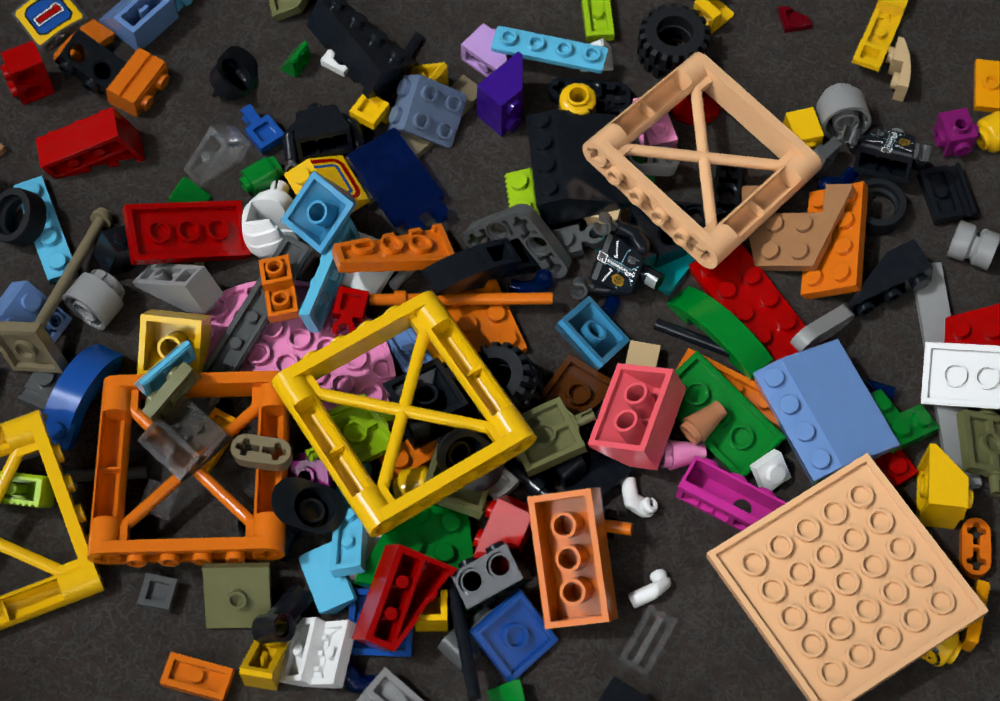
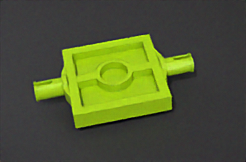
(363, 429)

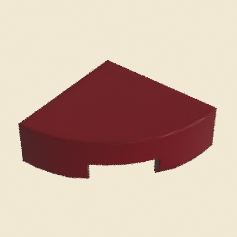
(792, 20)

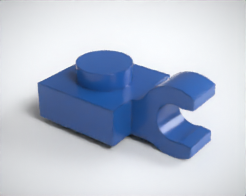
(261, 131)

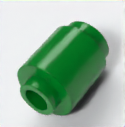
(260, 175)

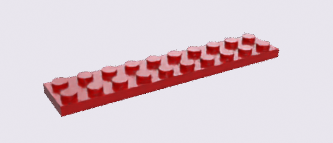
(766, 313)

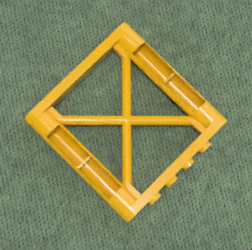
(431, 322)
(71, 580)

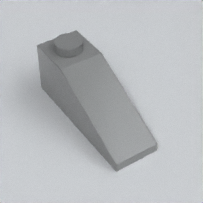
(181, 285)

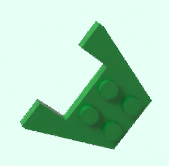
(433, 532)

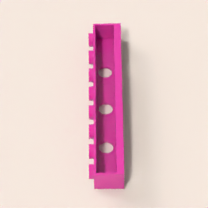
(717, 490)

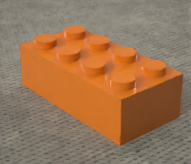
(572, 558)

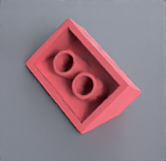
(638, 415)

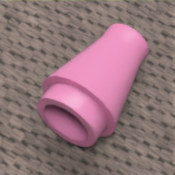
(681, 453)

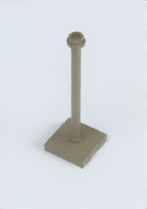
(28, 344)

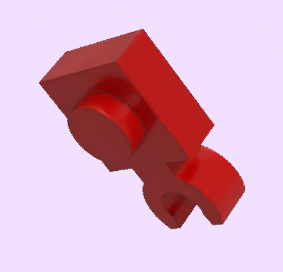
(349, 308)

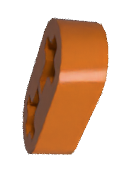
(982, 548)

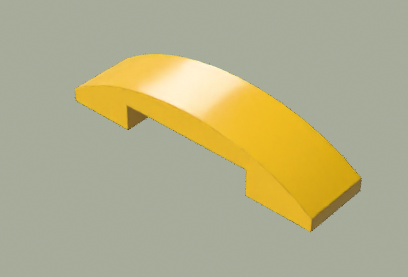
(879, 34)

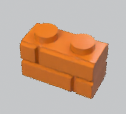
(138, 83)

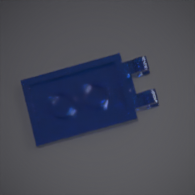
(397, 181)

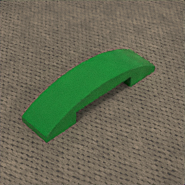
(723, 328)

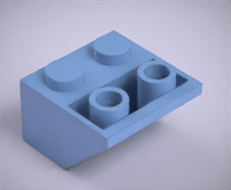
(140, 20)
(24, 302)

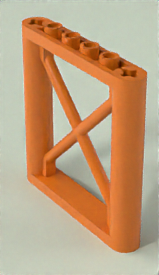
(109, 529)

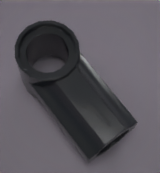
(282, 618)

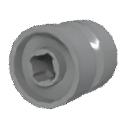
(973, 245)

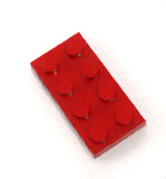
(185, 232)

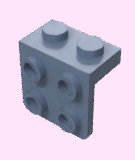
(427, 110)

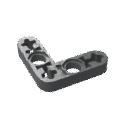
(522, 223)

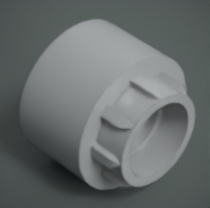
(844, 107)
(95, 298)

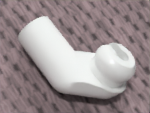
(637, 504)
(652, 591)

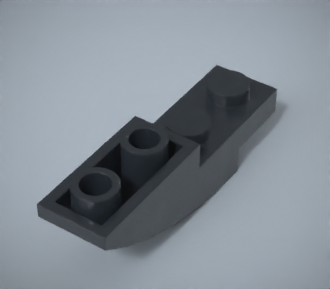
(478, 264)

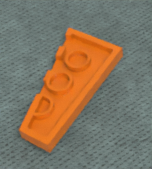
(393, 252)

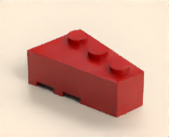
(89, 143)
(398, 595)

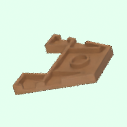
(798, 239)

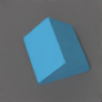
(319, 211)
(592, 333)

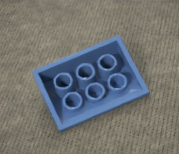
(824, 409)

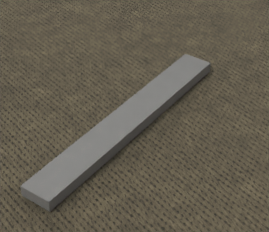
(932, 312)

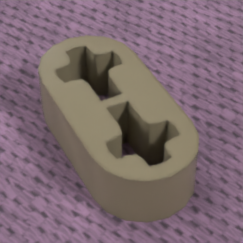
(261, 452)

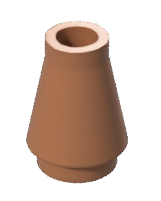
(702, 423)

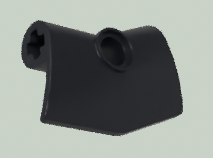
(590, 468)

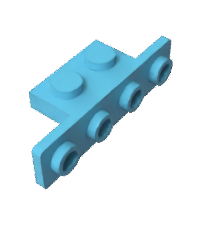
(549, 49)

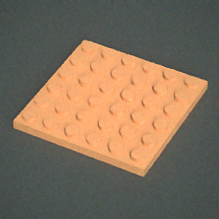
(846, 584)

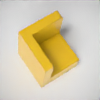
(714, 12)
(370, 111)
(434, 615)

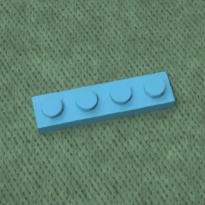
(52, 243)
(325, 283)
(349, 542)

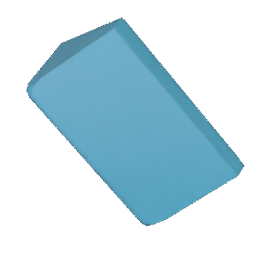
(156, 376)
(328, 592)

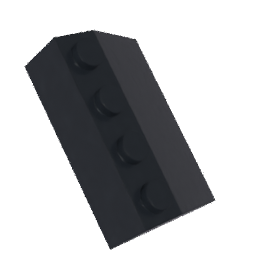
(562, 177)

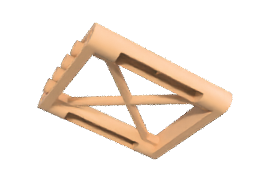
(716, 240)

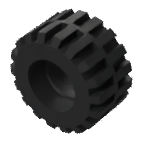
(671, 23)
(524, 378)

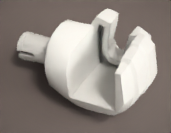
(262, 223)

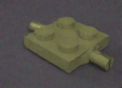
(556, 436)
(981, 445)

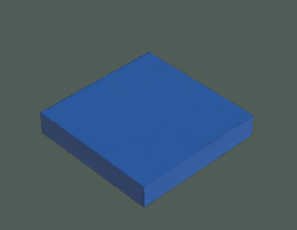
(513, 635)

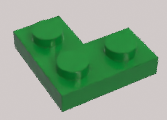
(908, 425)

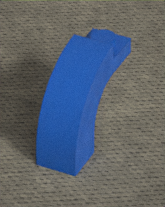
(76, 390)

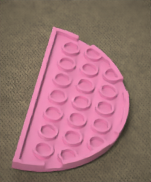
(290, 340)

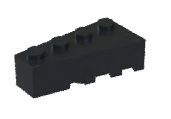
(360, 47)

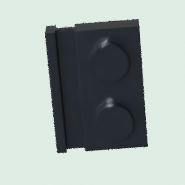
(946, 194)

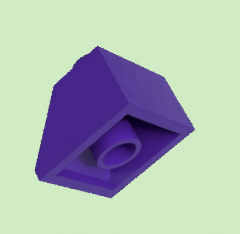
(501, 96)

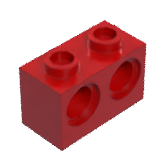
(26, 73)

